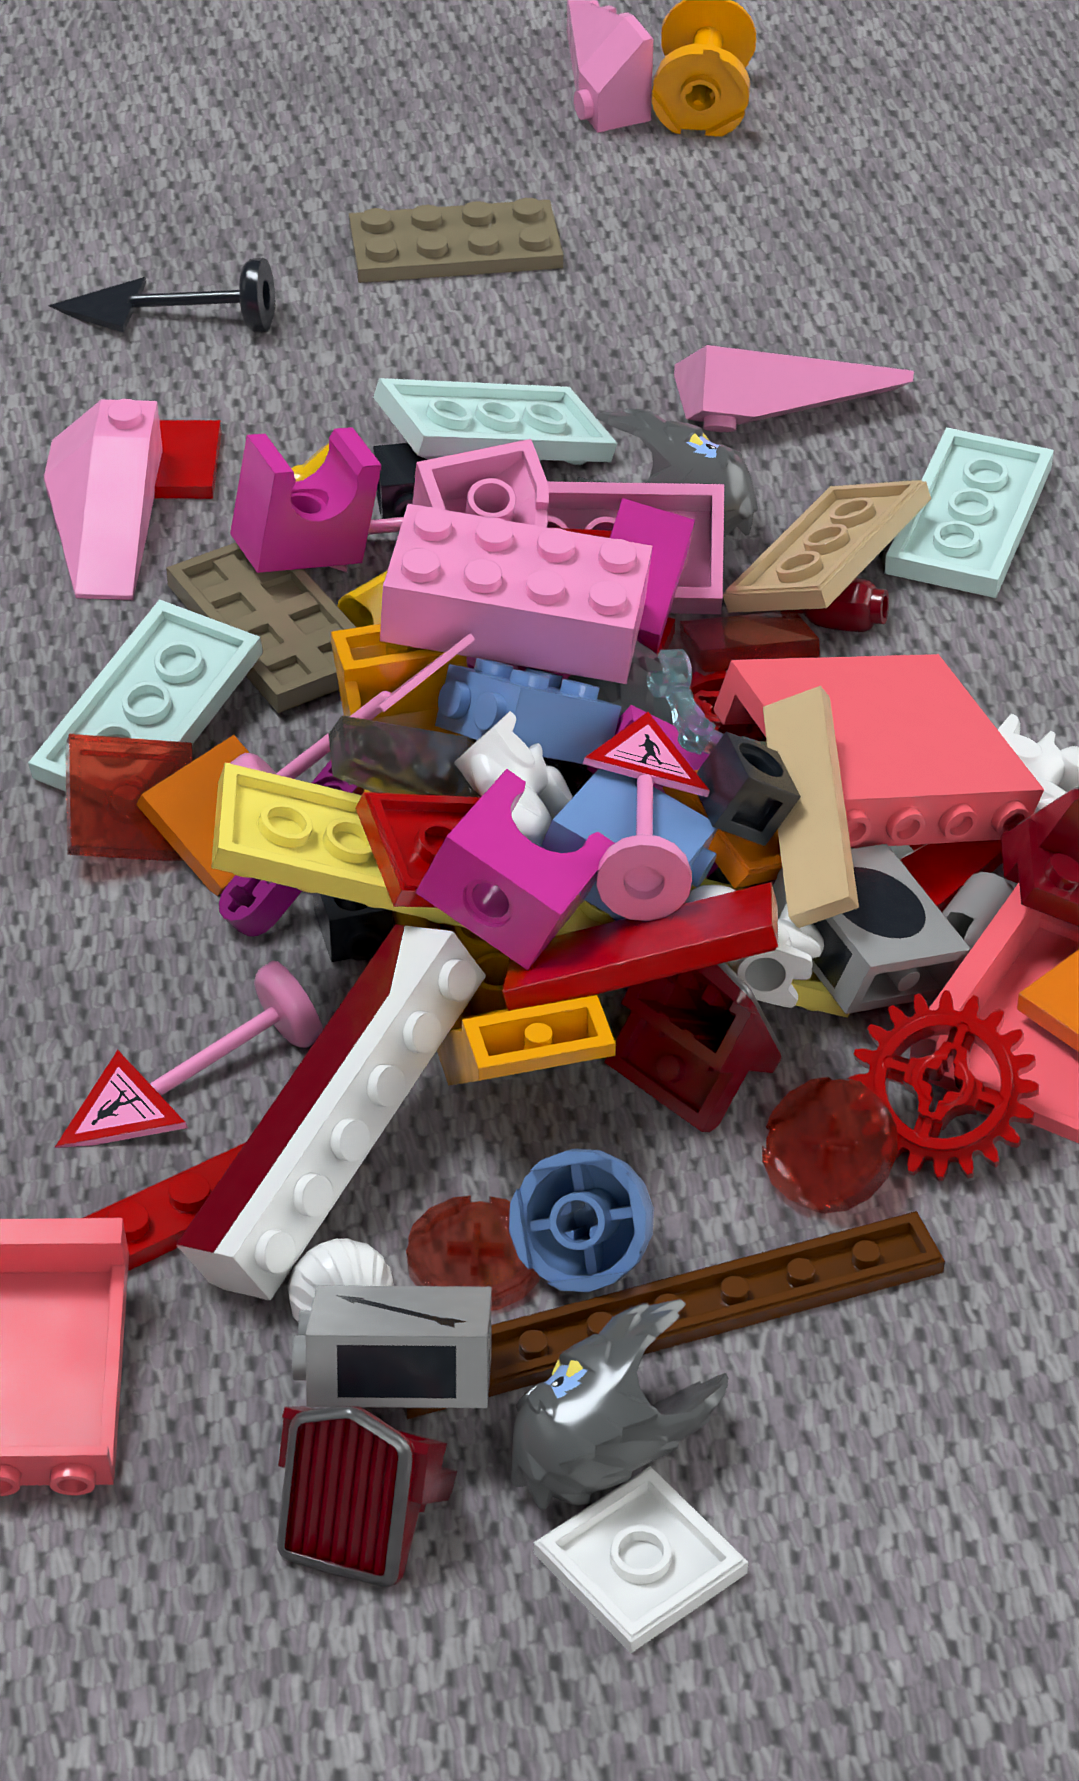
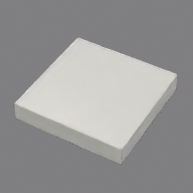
(640, 1559)

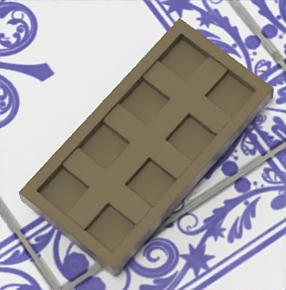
(455, 240)
(278, 606)

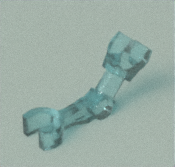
(673, 683)

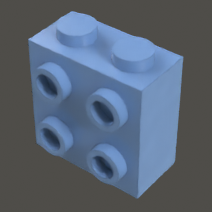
(558, 716)
(609, 806)

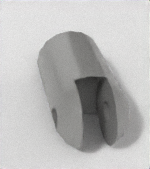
(977, 905)

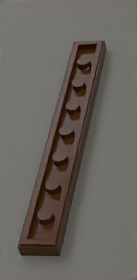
(723, 1296)

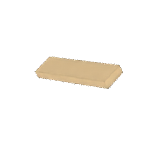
(815, 832)

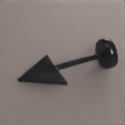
(115, 304)

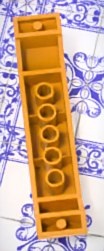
(486, 1036)

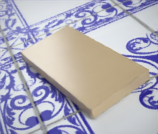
(827, 547)

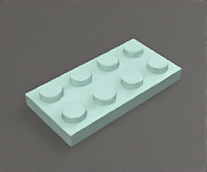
(471, 416)
(976, 513)
(156, 686)

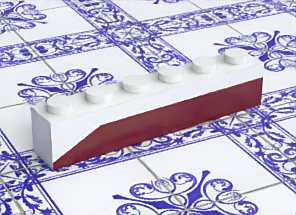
(331, 1111)

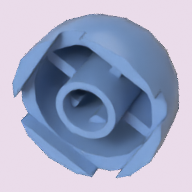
(578, 1200)

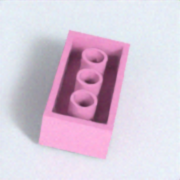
(596, 507)
(519, 590)

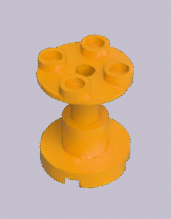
(704, 65)

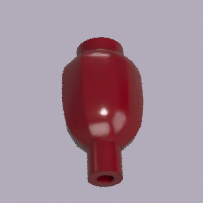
(854, 609)

